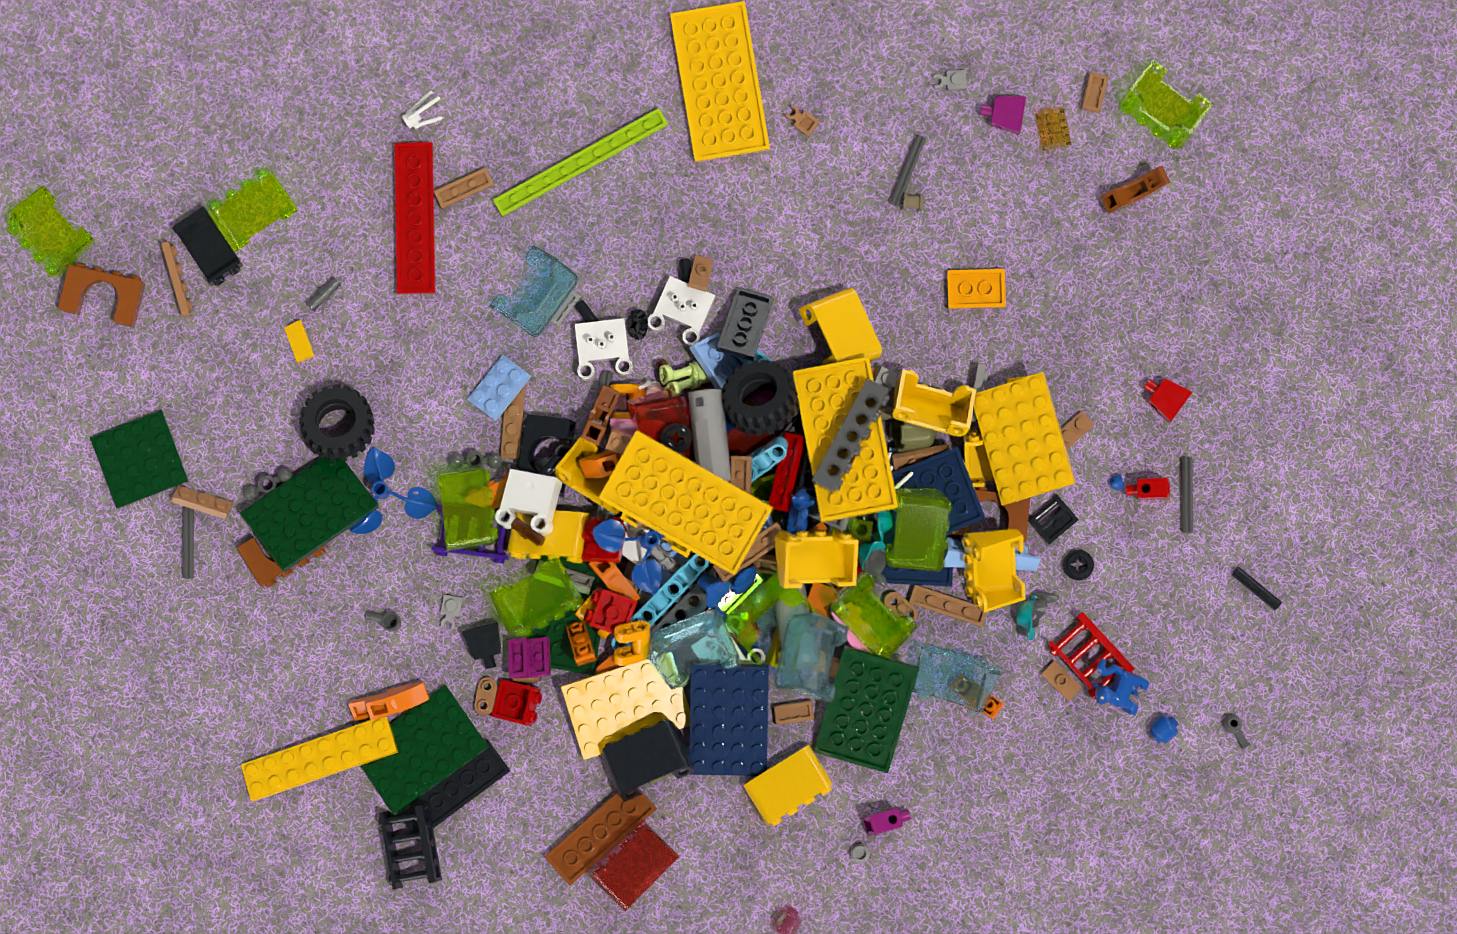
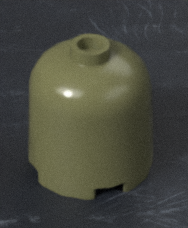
(910, 436)

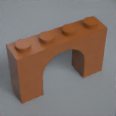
(80, 279)
(1015, 513)
(263, 568)

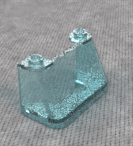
(538, 294)
(691, 641)
(808, 655)
(955, 678)

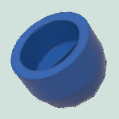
(1116, 482)

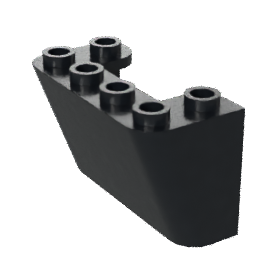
(647, 757)

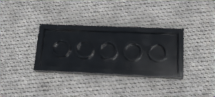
(460, 787)

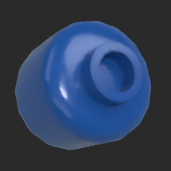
(1164, 728)

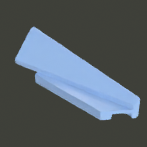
(955, 550)

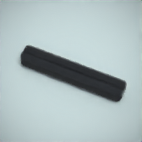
(1256, 588)

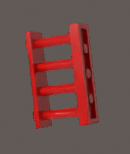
(786, 473)
(1096, 637)

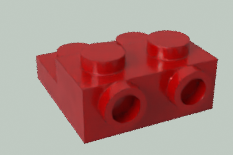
(591, 550)
(609, 610)
(516, 703)

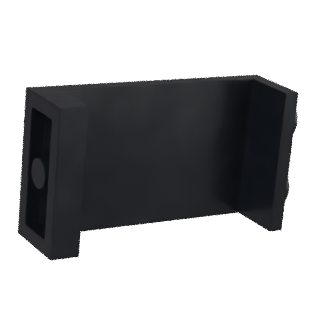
(208, 246)

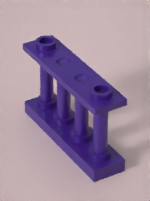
(499, 557)

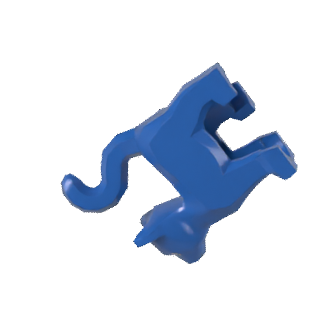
(797, 512)
(1122, 687)

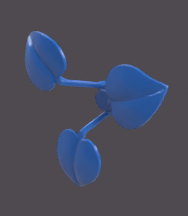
(379, 467)
(646, 575)
(717, 590)

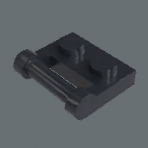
(1057, 524)

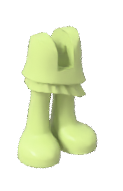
(693, 370)

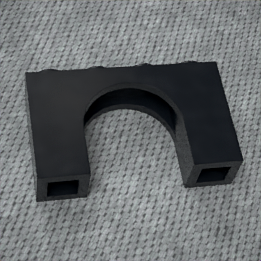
(535, 432)

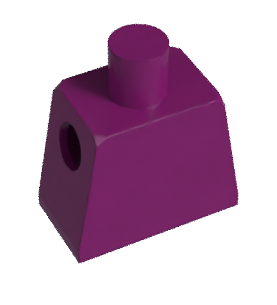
(1006, 113)
(879, 822)

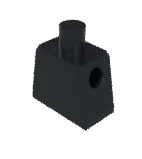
(484, 643)

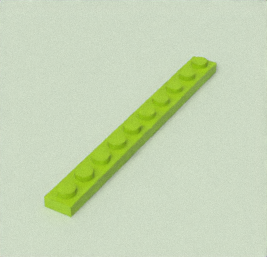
(580, 162)

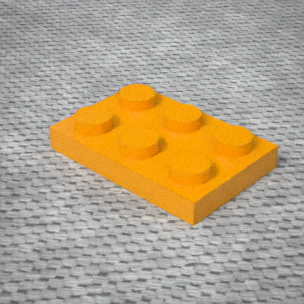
(976, 288)

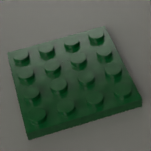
(139, 459)

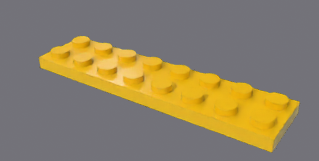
(319, 758)

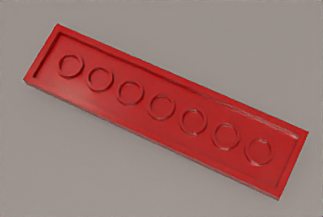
(415, 218)

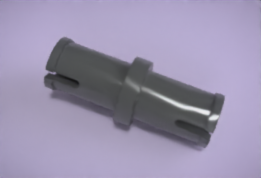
(323, 294)

